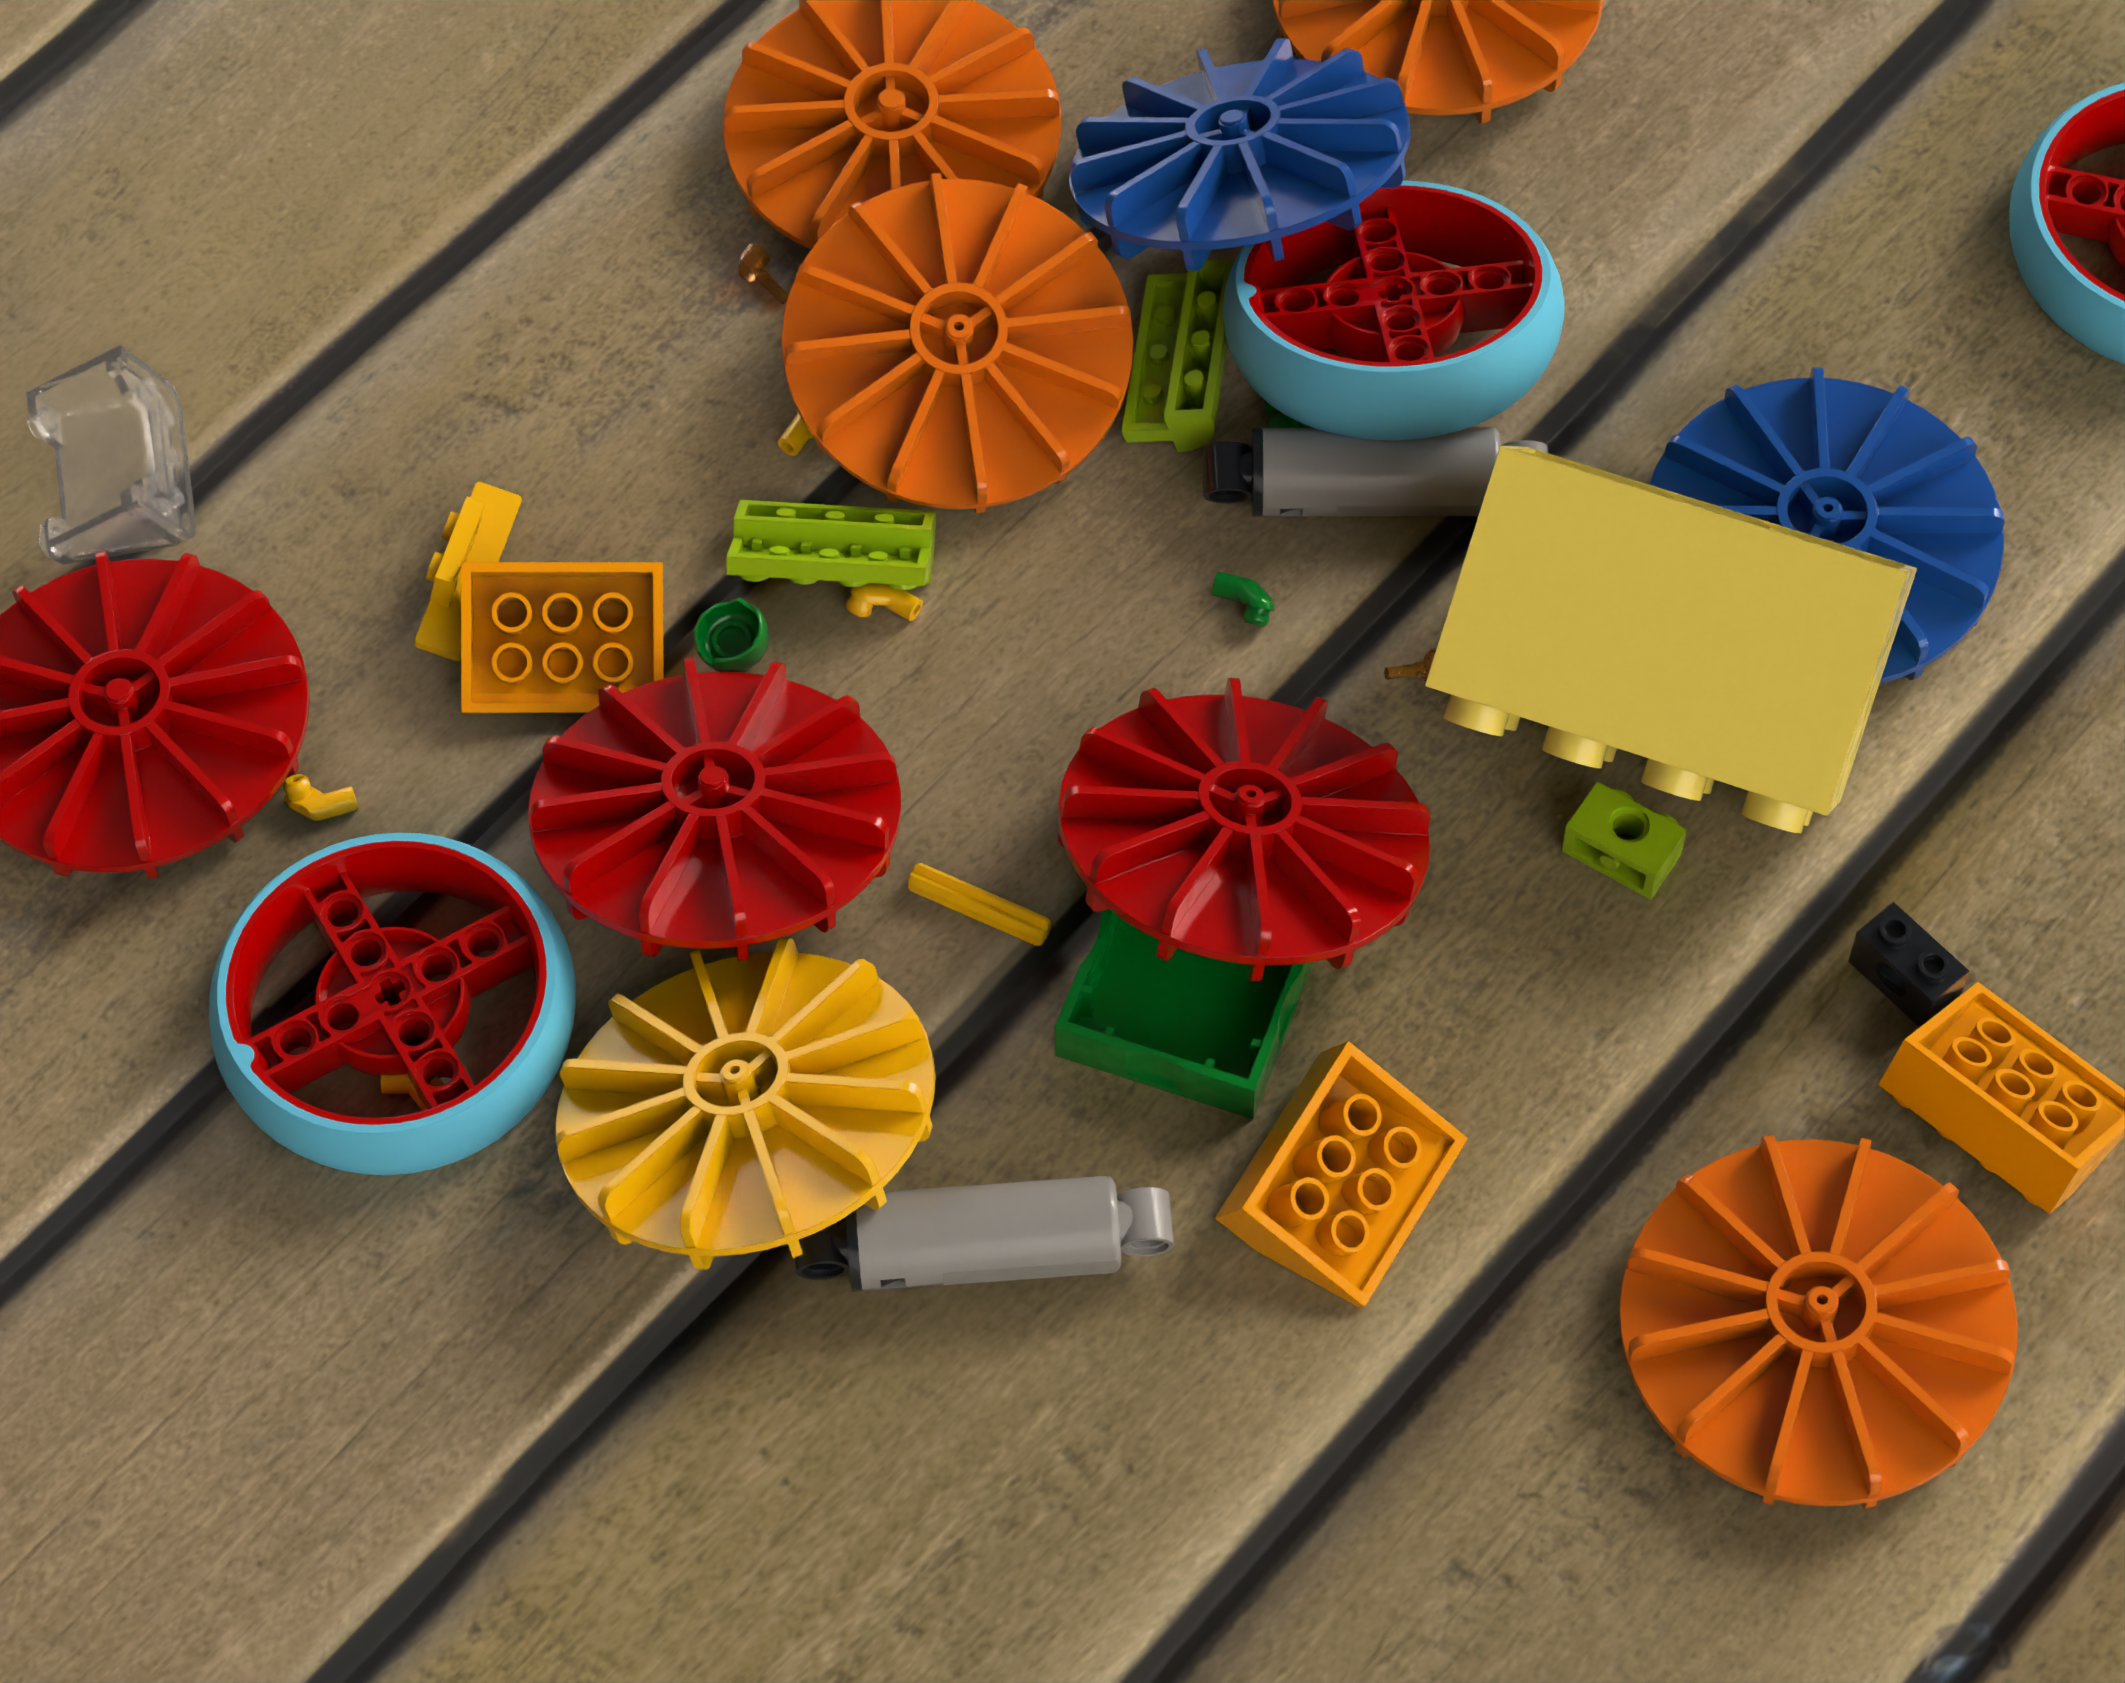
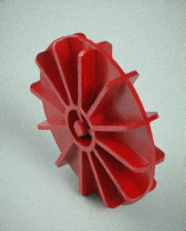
(142, 714)
(715, 809)
(1243, 829)

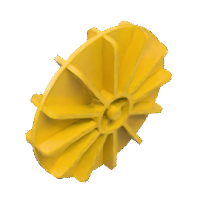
(745, 1104)

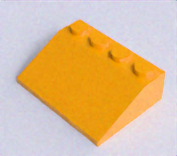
(557, 633)
(2009, 1096)
(1342, 1175)

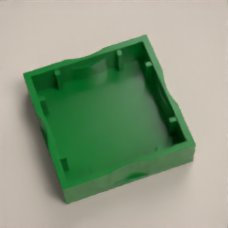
(1177, 1022)

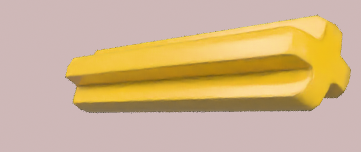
(979, 904)

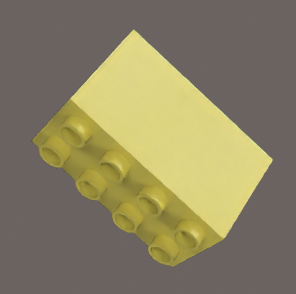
(1667, 636)

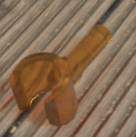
(752, 266)
(1417, 669)

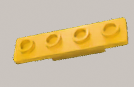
(473, 536)

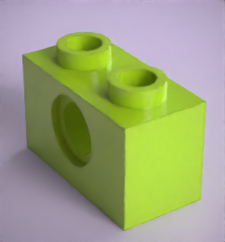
(1634, 863)

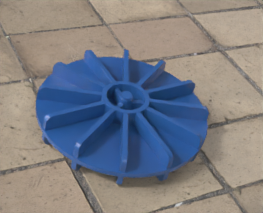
(1240, 154)
(1862, 475)

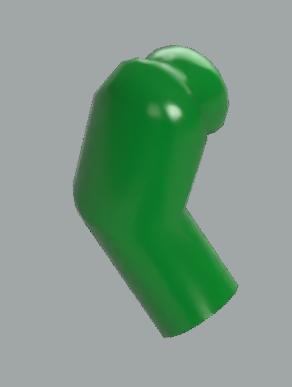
(1247, 592)

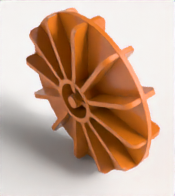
(1448, 52)
(880, 99)
(957, 343)
(1818, 1322)

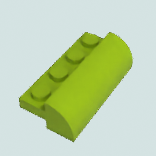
(1179, 358)
(832, 544)

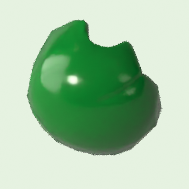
(731, 636)

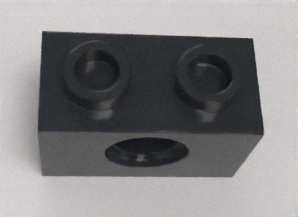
(1907, 964)

